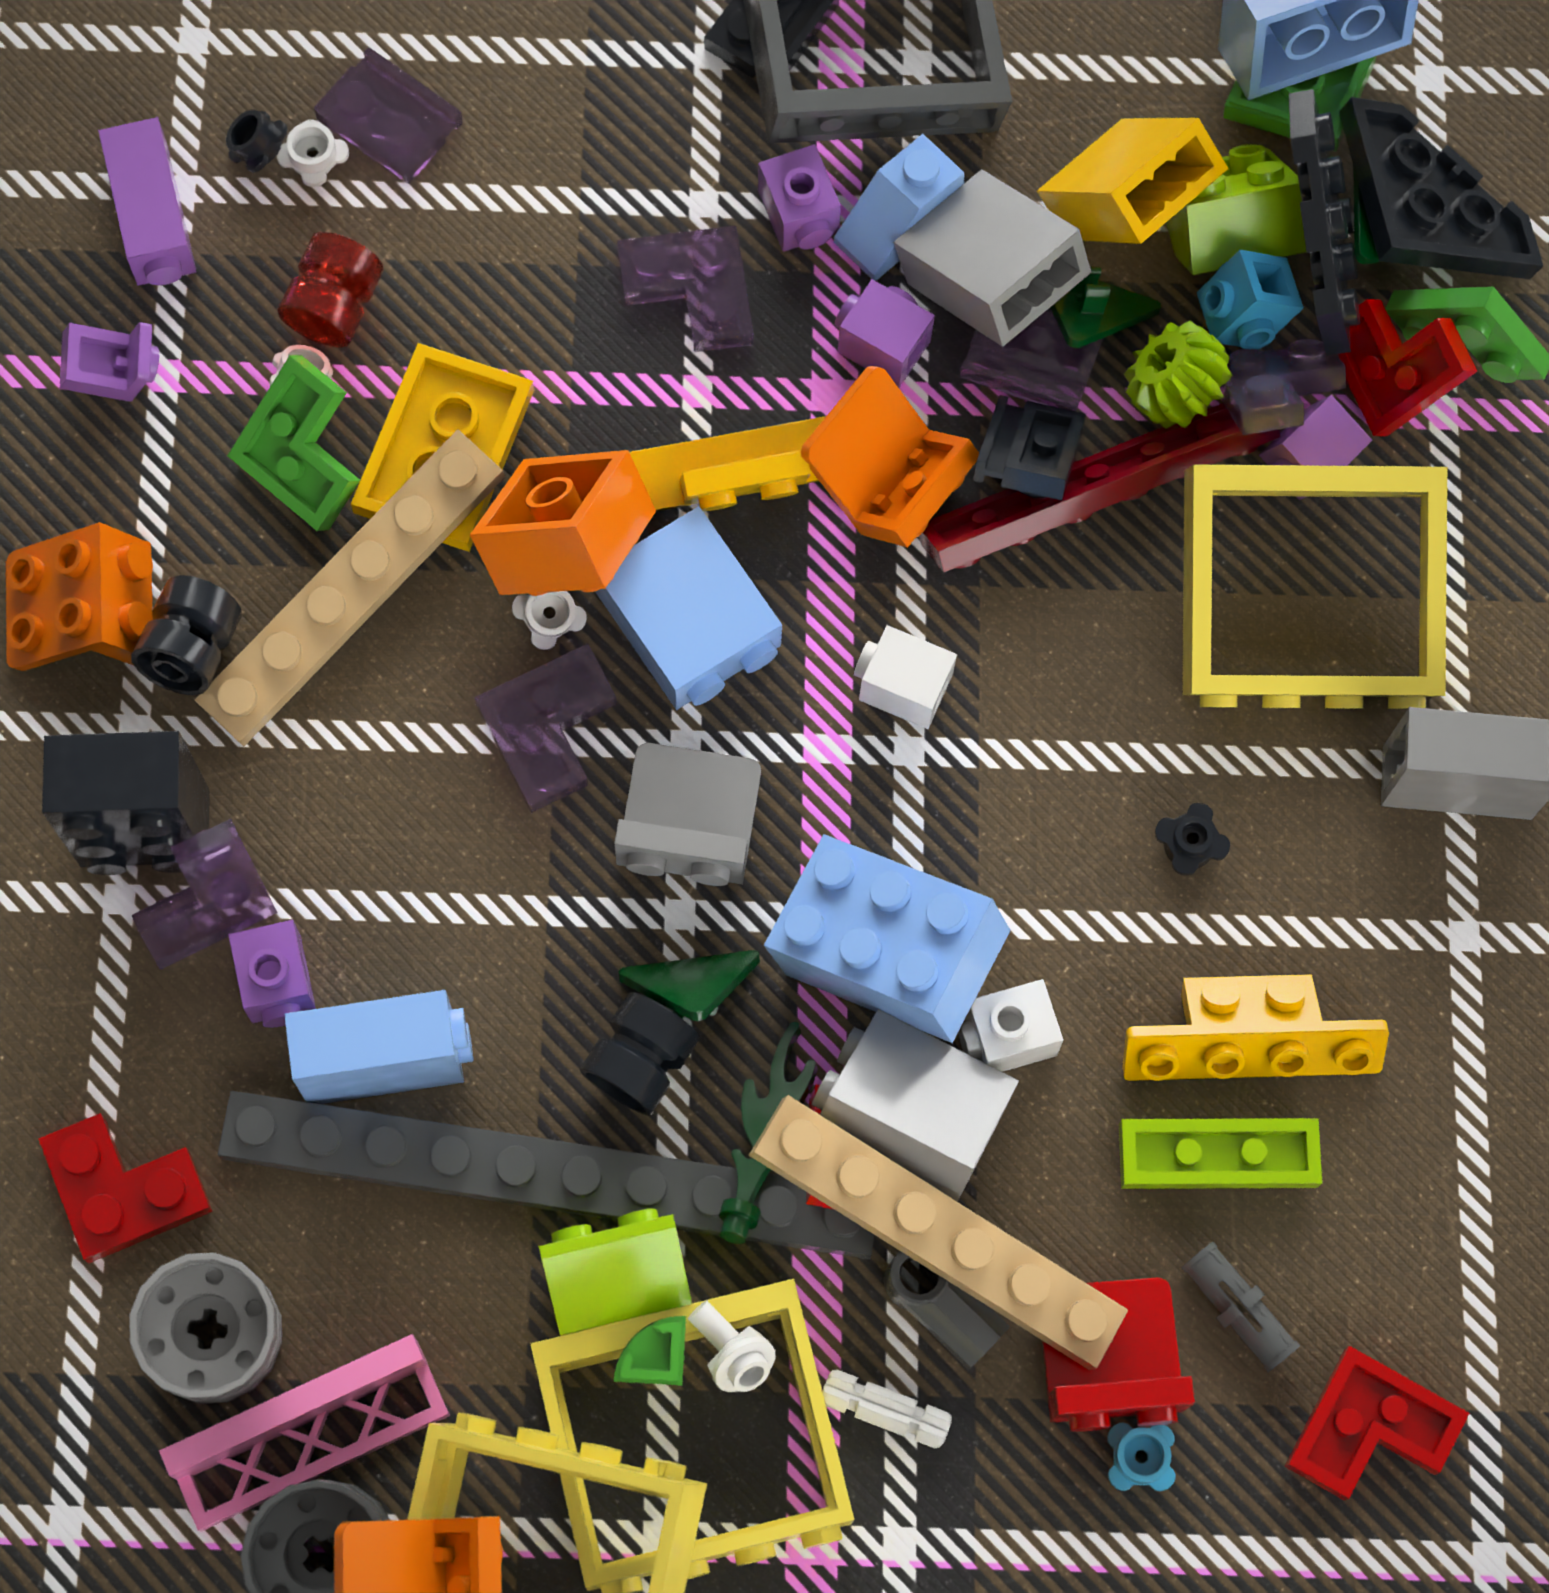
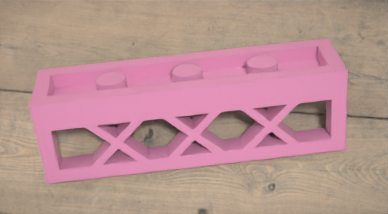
(293, 1409)

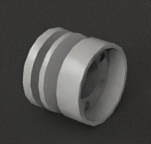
(185, 1296)

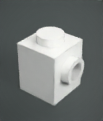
(904, 675)
(1012, 1027)

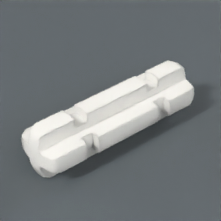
(886, 1409)

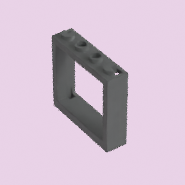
(882, 109)

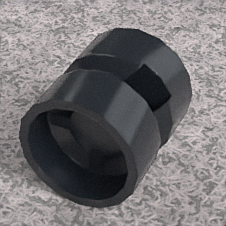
(186, 635)
(640, 1053)

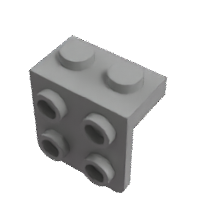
(688, 814)

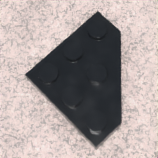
(1429, 202)
(1325, 221)

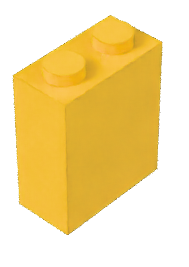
(1134, 178)

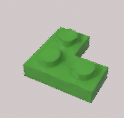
(1484, 323)
(282, 448)

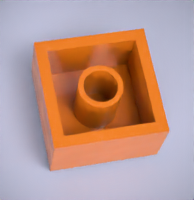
(563, 523)

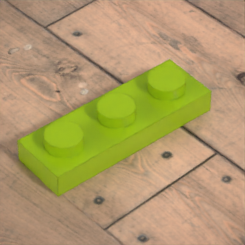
(1220, 1153)

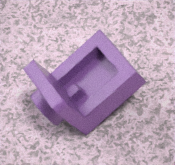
(107, 361)

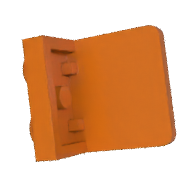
(885, 461)
(77, 596)
(419, 1556)

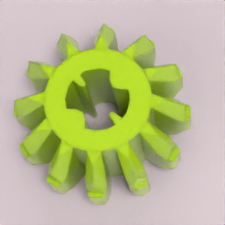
(1178, 374)

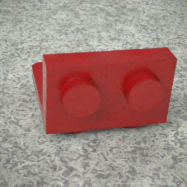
(1137, 1371)

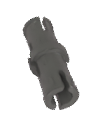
(1269, 1345)

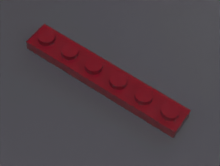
(1094, 483)

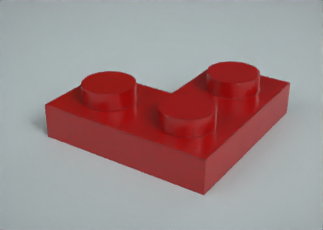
(1401, 379)
(114, 1206)
(1366, 1407)

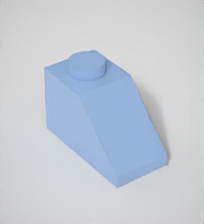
(894, 202)

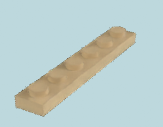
(350, 587)
(938, 1232)

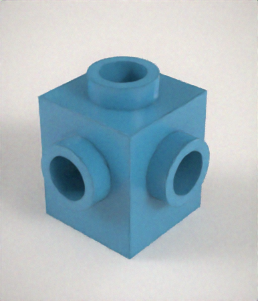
(1249, 299)

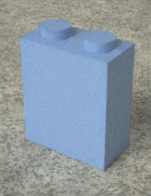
(691, 610)
(377, 1047)

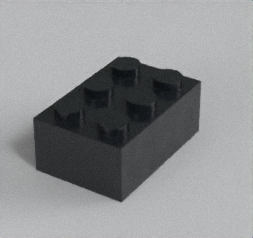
(123, 798)

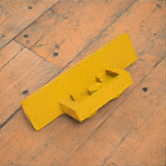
(727, 466)
(1253, 1031)

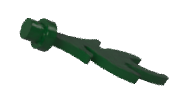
(740, 1213)

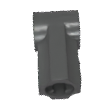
(948, 1313)

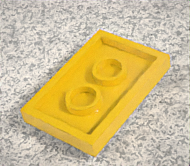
(432, 402)

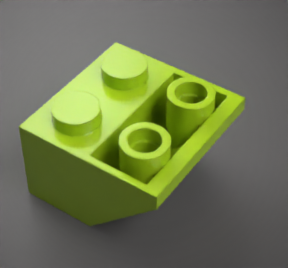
(1245, 209)
(615, 1271)

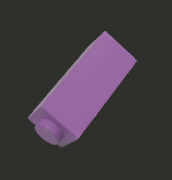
(147, 202)

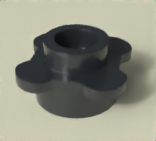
(255, 139)
(1189, 857)

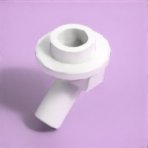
(742, 1357)

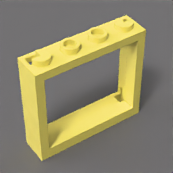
(1285, 691)
(447, 1453)
(749, 1543)

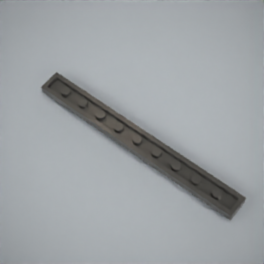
(520, 1171)

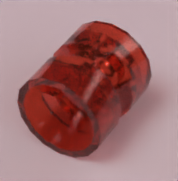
(332, 285)

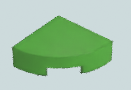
(654, 1354)

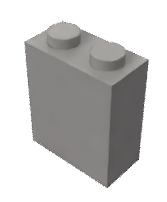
(992, 257)
(1467, 763)
(916, 1101)

